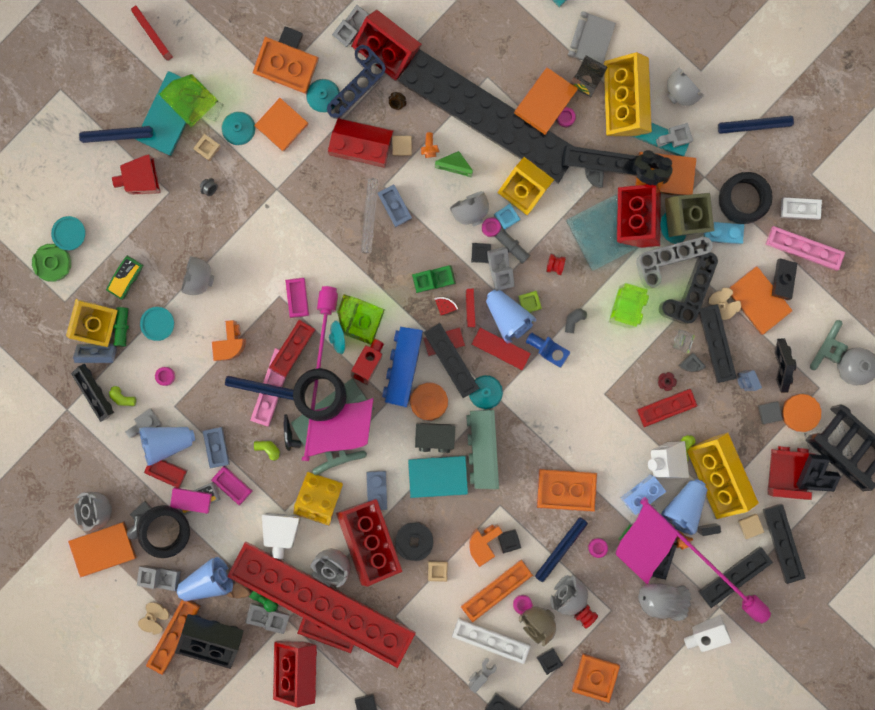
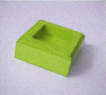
(530, 301)

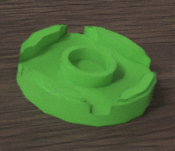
(51, 263)

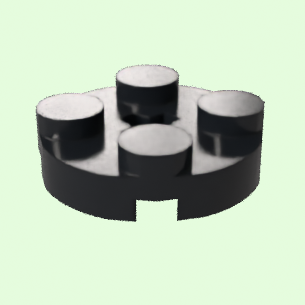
(661, 166)
(413, 552)

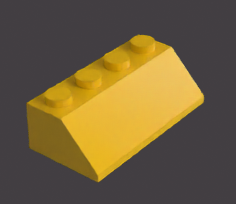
(627, 95)
(724, 476)

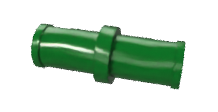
(121, 327)

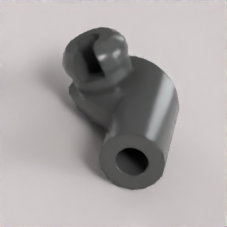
(573, 318)
(131, 533)

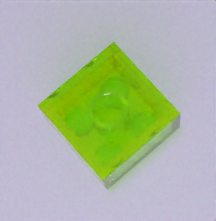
(628, 306)

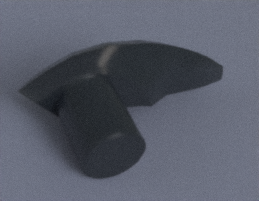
(288, 435)

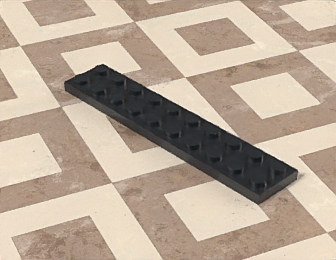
(484, 113)

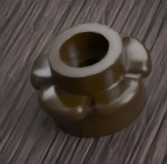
(397, 100)

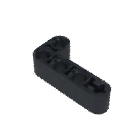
(695, 287)

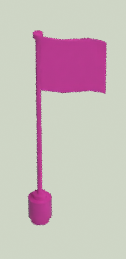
(352, 424)
(650, 542)

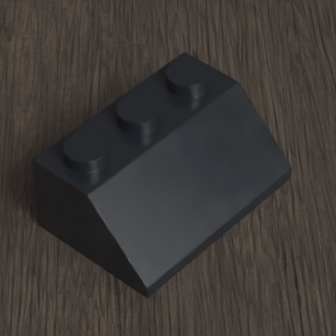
(209, 641)

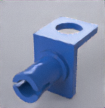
(547, 347)

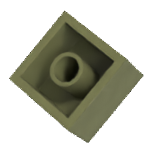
(689, 214)

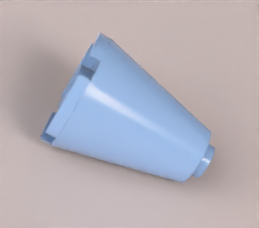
(509, 315)
(164, 442)
(687, 507)
(206, 581)

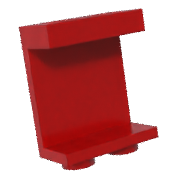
(785, 472)

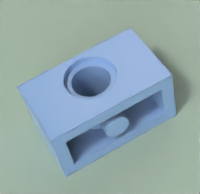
(646, 488)

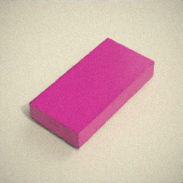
(297, 297)
(231, 485)
(190, 500)

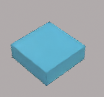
(507, 216)

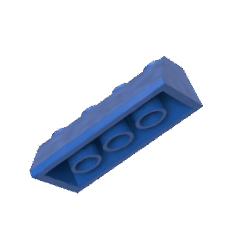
(403, 366)

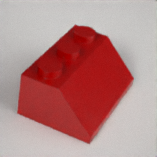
(388, 42)
(360, 142)
(639, 215)
(294, 673)

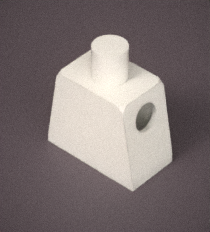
(669, 460)
(279, 532)
(715, 633)

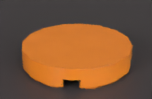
(429, 401)
(801, 413)

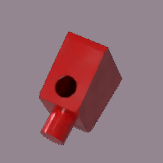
(138, 176)
(364, 369)

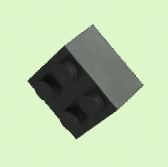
(435, 436)

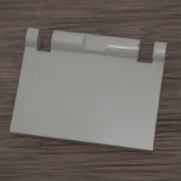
(592, 37)

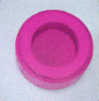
(566, 118)
(491, 227)
(165, 376)
(598, 547)
(522, 603)

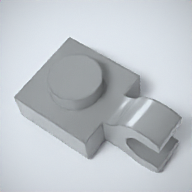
(677, 135)
(146, 419)
(481, 677)

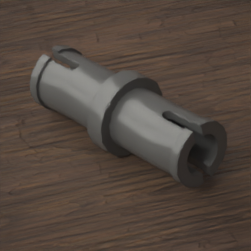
(512, 246)

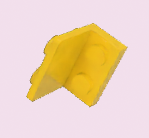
(317, 498)

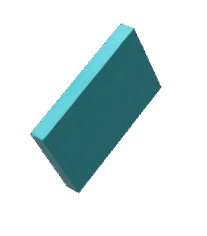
(437, 476)

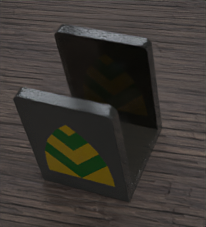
(590, 68)

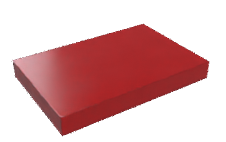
(321, 635)

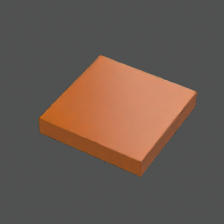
(281, 124)
(595, 678)

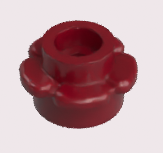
(662, 381)

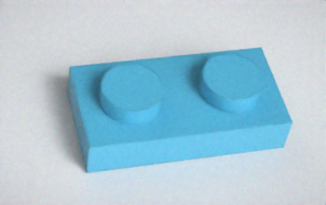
(726, 233)

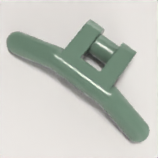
(826, 346)
(343, 458)

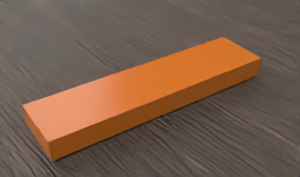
(496, 590)
(168, 643)

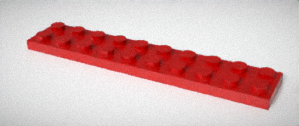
(321, 604)

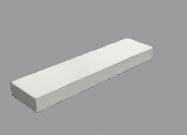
(491, 640)

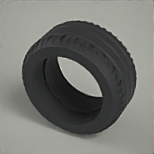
(763, 189)
(303, 383)
(174, 548)

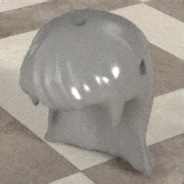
(665, 601)

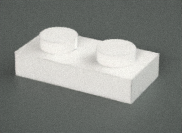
(801, 208)

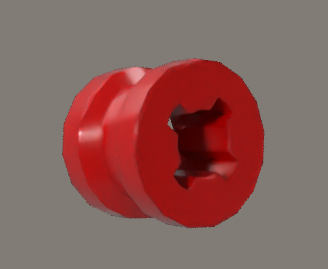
(555, 264)
(586, 616)

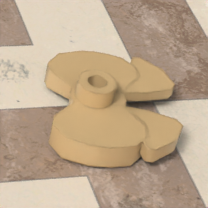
(726, 310)
(154, 611)

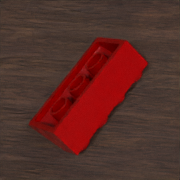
(369, 542)

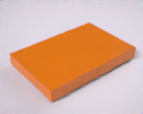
(285, 65)
(545, 101)
(682, 176)
(757, 301)
(566, 490)
(102, 549)

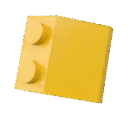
(525, 185)
(91, 323)

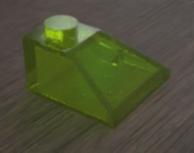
(188, 98)
(359, 318)

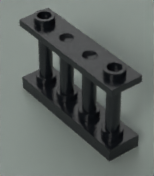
(846, 466)

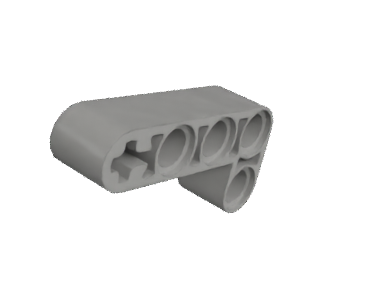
(674, 257)

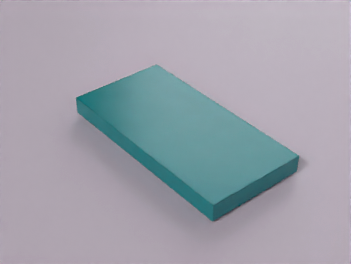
(165, 122)

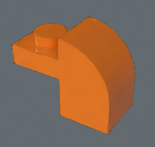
(231, 347)
(479, 545)

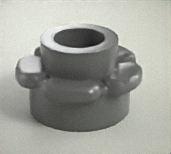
(208, 187)

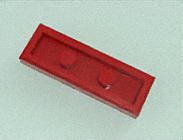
(151, 33)
(292, 348)
(500, 349)
(667, 407)

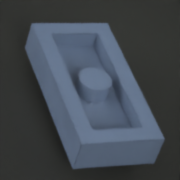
(394, 205)
(94, 353)
(748, 380)
(216, 447)
(377, 488)

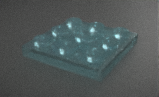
(597, 233)

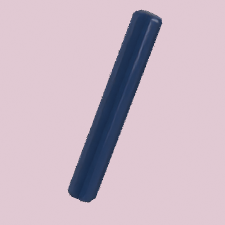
(755, 124)
(116, 134)
(259, 387)
(561, 549)

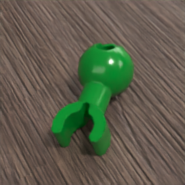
(269, 605)

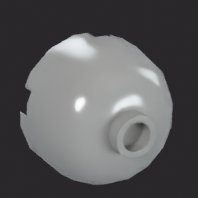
(682, 89)
(471, 209)
(197, 277)
(857, 366)
(92, 510)
(331, 567)
(570, 596)

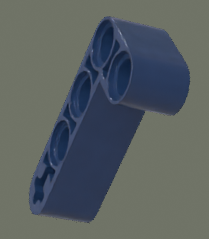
(353, 85)

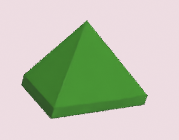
(454, 163)

